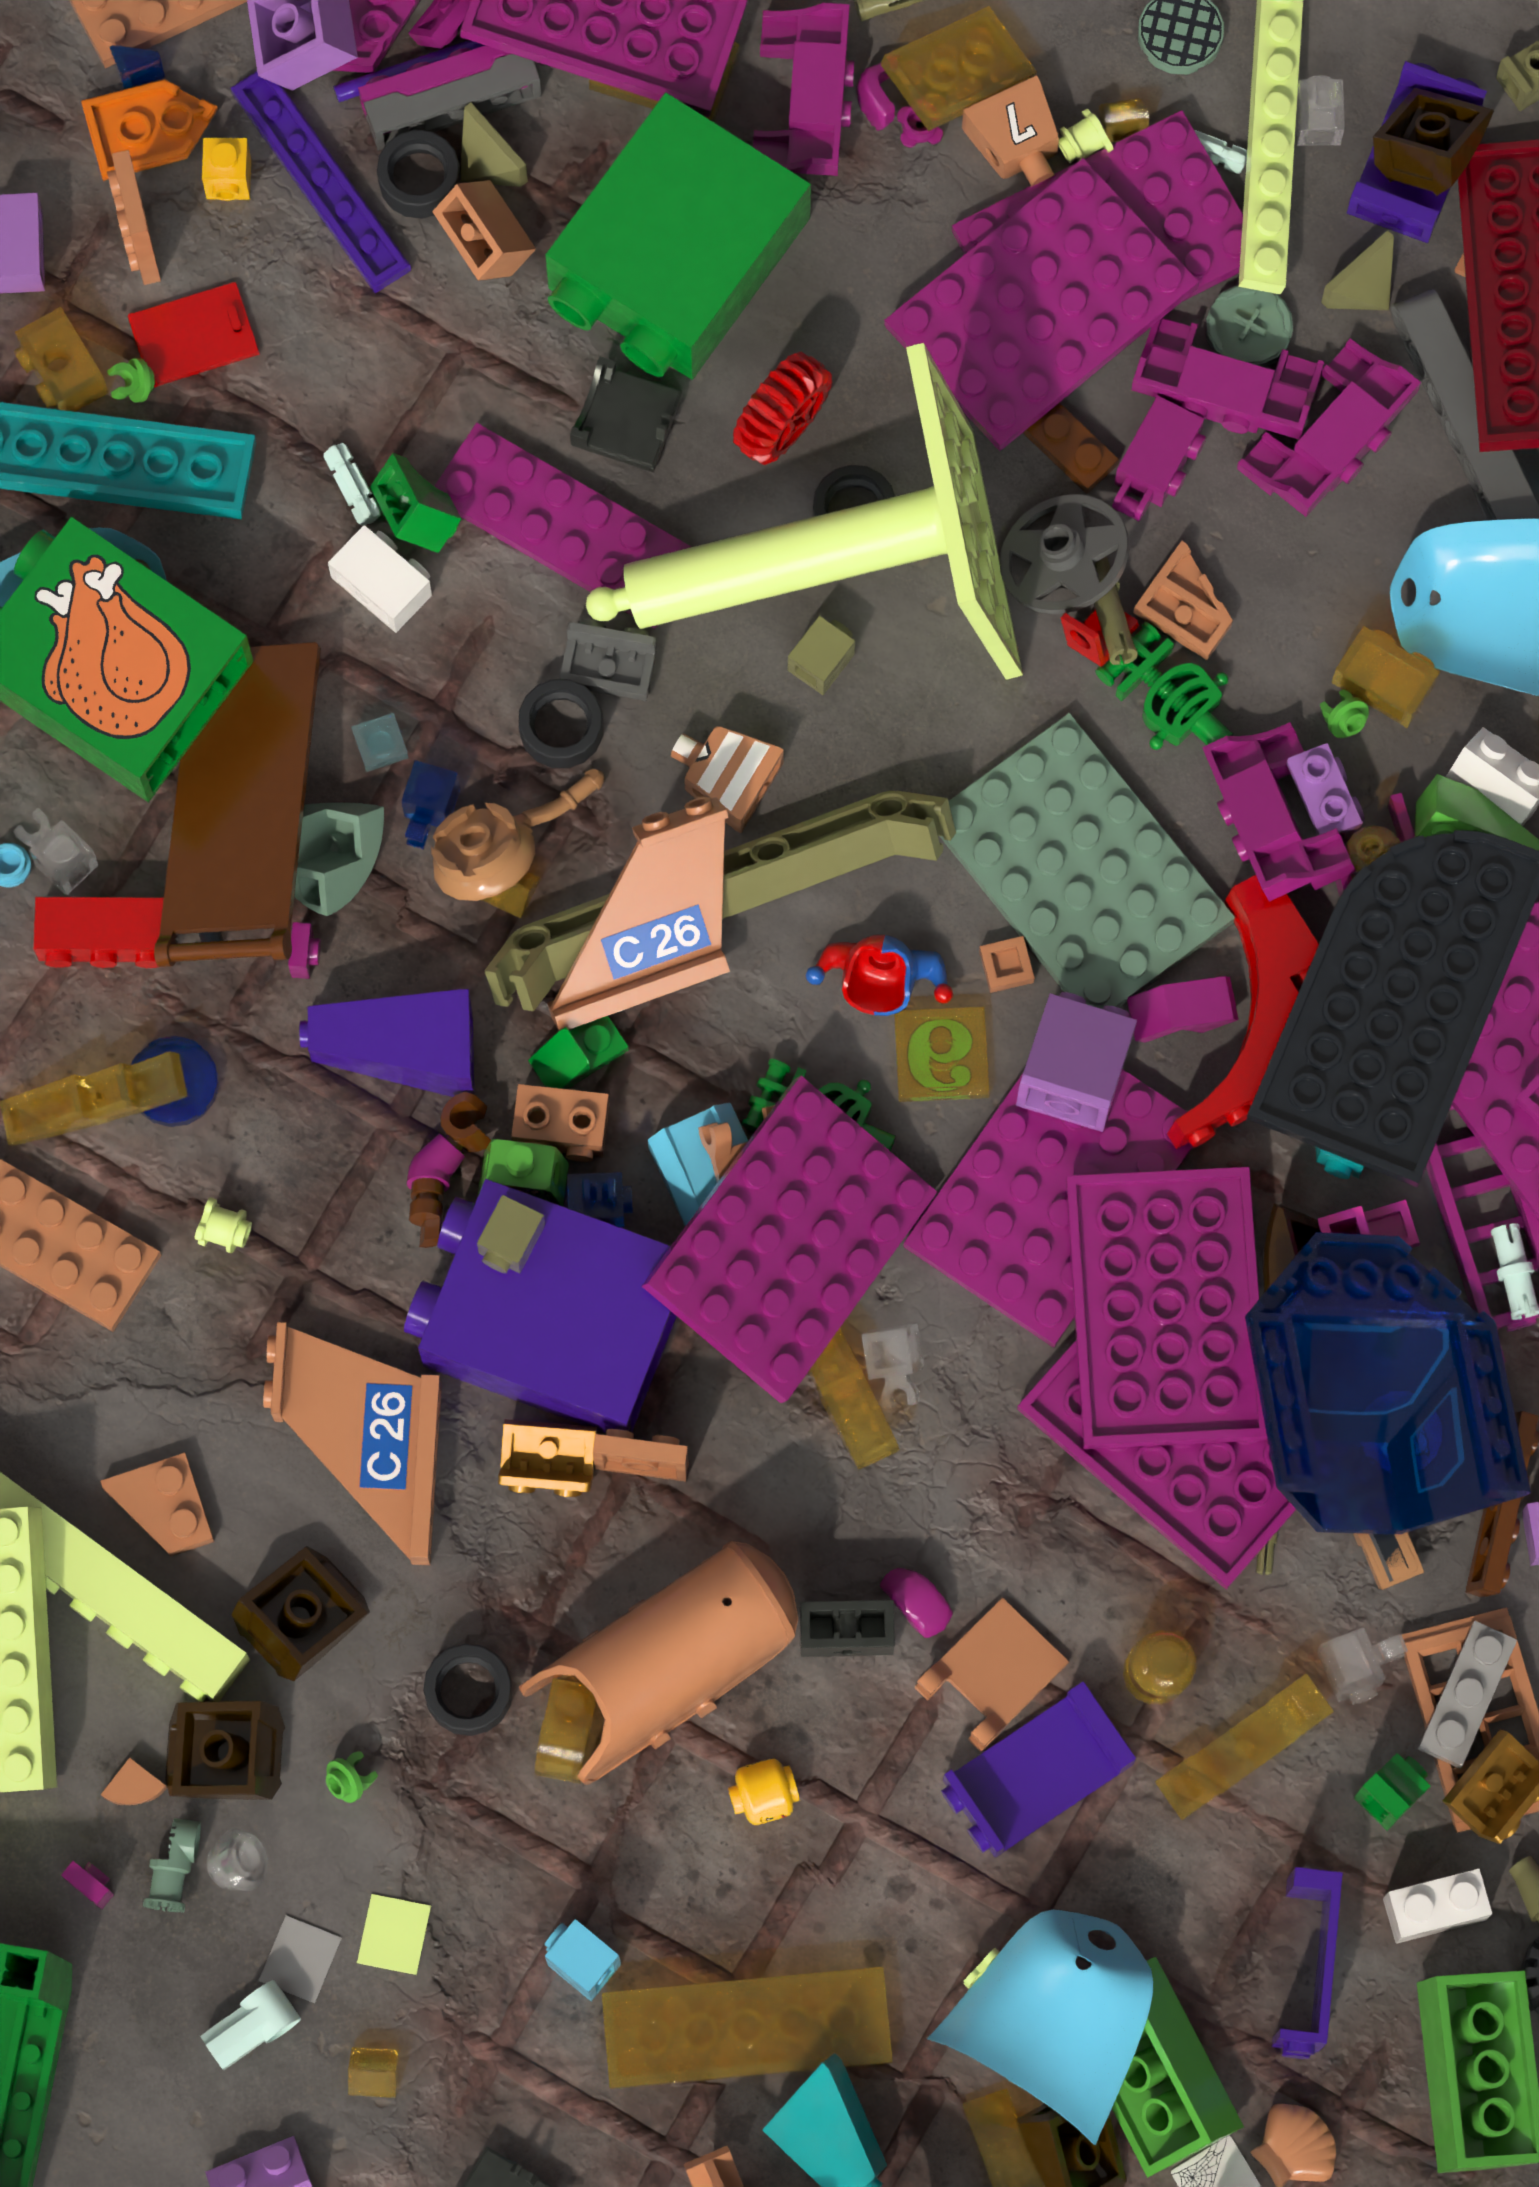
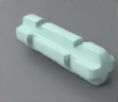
(1233, 158)
(352, 484)

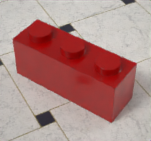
(97, 930)

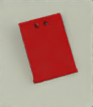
(194, 334)

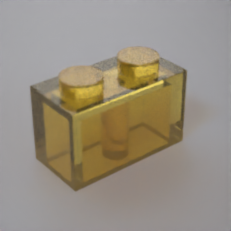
(1386, 675)

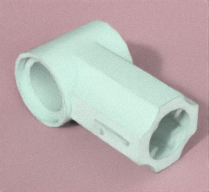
(260, 2019)

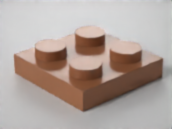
(654, 1458)

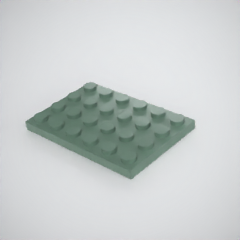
(1082, 868)

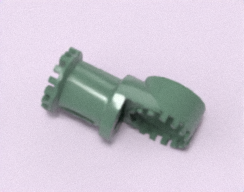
(169, 1874)

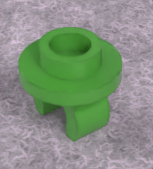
(137, 377)
(1347, 717)
(344, 1780)

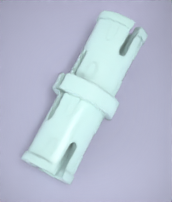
(1515, 1271)

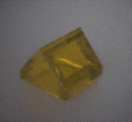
(1123, 118)
(517, 897)
(373, 2072)

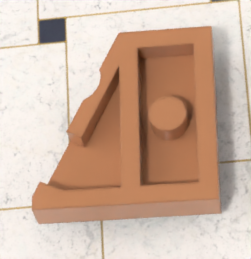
(1184, 605)
(163, 1503)

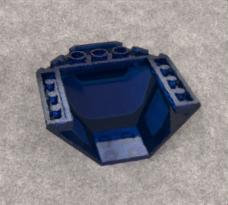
(1381, 1390)

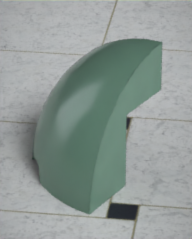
(336, 853)

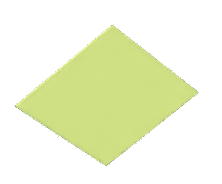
(393, 1934)

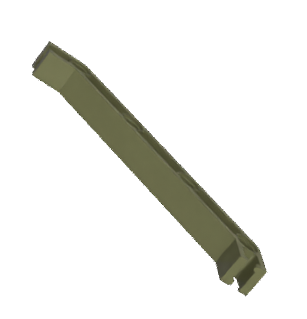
(752, 876)

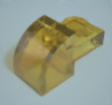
(565, 1731)

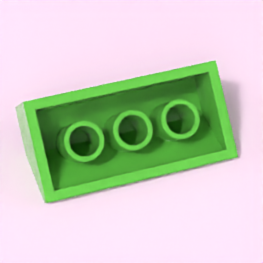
(1480, 2070)
(1171, 2091)

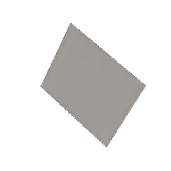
(300, 1958)

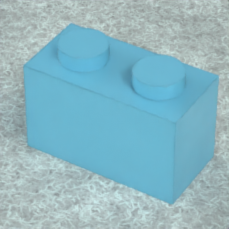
(581, 1958)

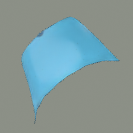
(1487, 603)
(1056, 2026)

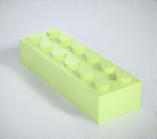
(25, 1669)

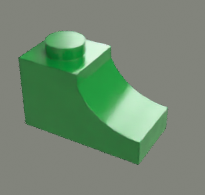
(414, 506)
(1393, 1790)

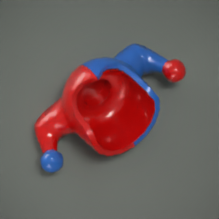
(881, 973)

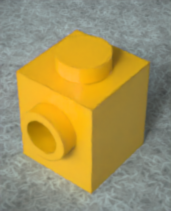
(226, 168)

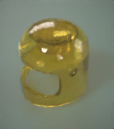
(1161, 1665)

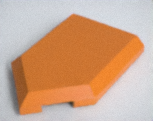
(150, 121)

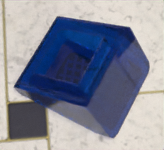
(136, 65)

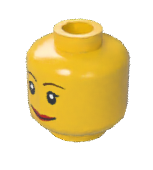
(764, 1791)

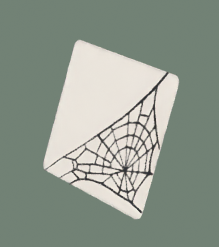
(1216, 2167)

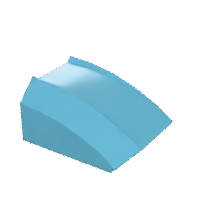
(685, 1162)

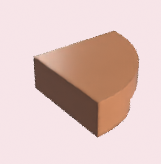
(133, 1786)

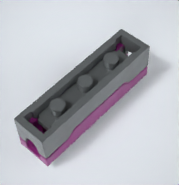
(436, 93)

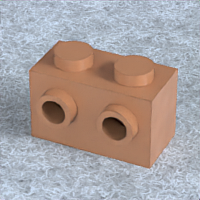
(484, 230)
(562, 1119)

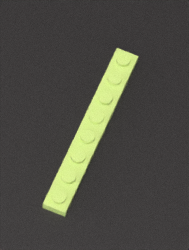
(1271, 145)

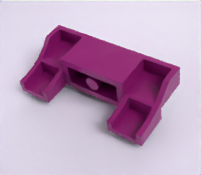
(818, 46)
(1226, 388)
(1340, 437)
(1267, 832)

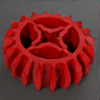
(782, 408)

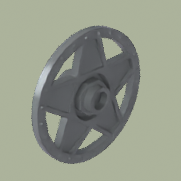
(1064, 554)

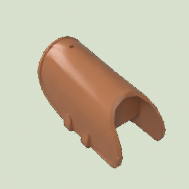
(679, 1651)

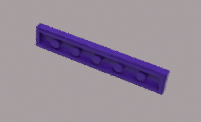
(321, 181)

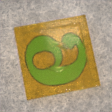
(941, 1054)

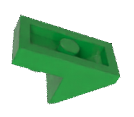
(577, 1053)

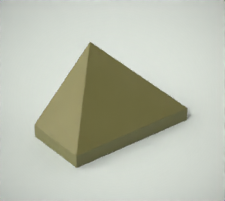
(487, 154)
(1365, 281)

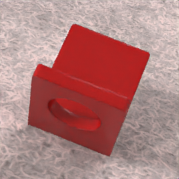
(1088, 637)

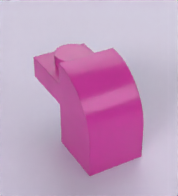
(1385, 1220)

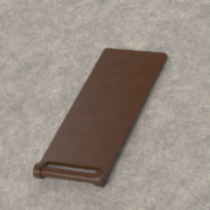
(242, 813)

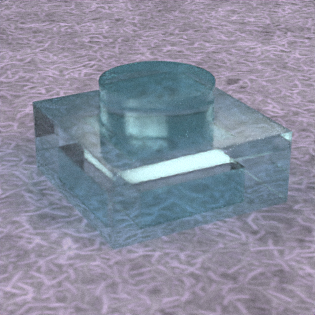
(380, 742)

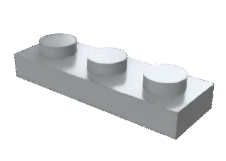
(1467, 1694)

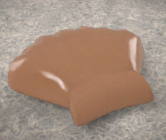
(1296, 2146)

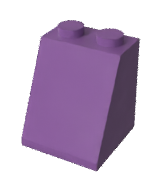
(1076, 1061)

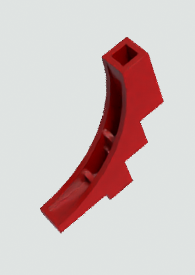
(1278, 958)

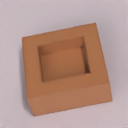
(1006, 964)

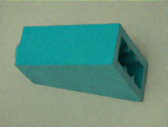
(829, 2130)

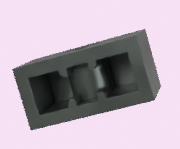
(847, 1628)

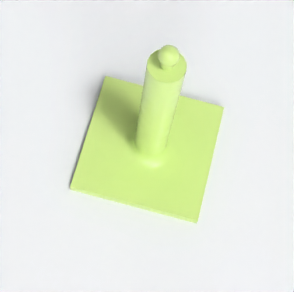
(847, 543)

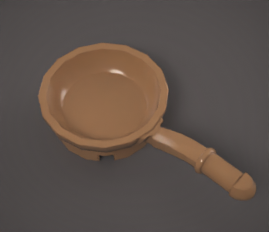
(490, 849)

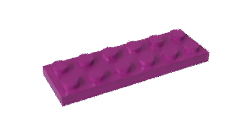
(548, 513)

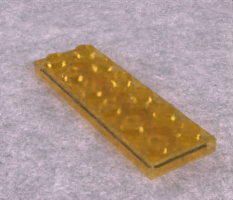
(745, 2027)

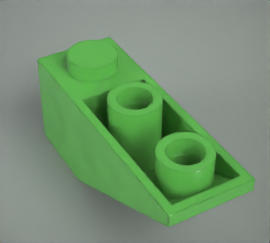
(1455, 806)

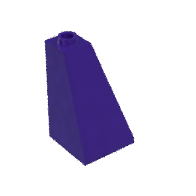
(399, 1039)

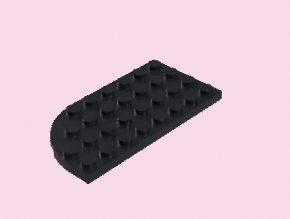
(1399, 999)

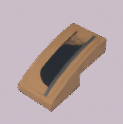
(1390, 1557)

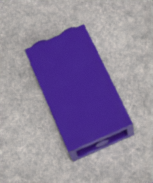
(1398, 204)
(1038, 1772)
(1324, 1887)

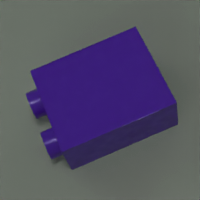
(562, 1333)

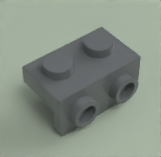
(609, 659)

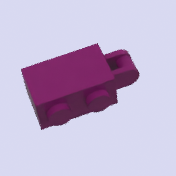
(1157, 457)

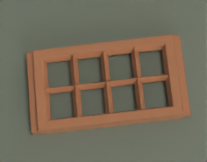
(1452, 1636)

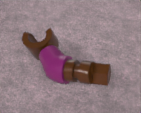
(439, 1159)

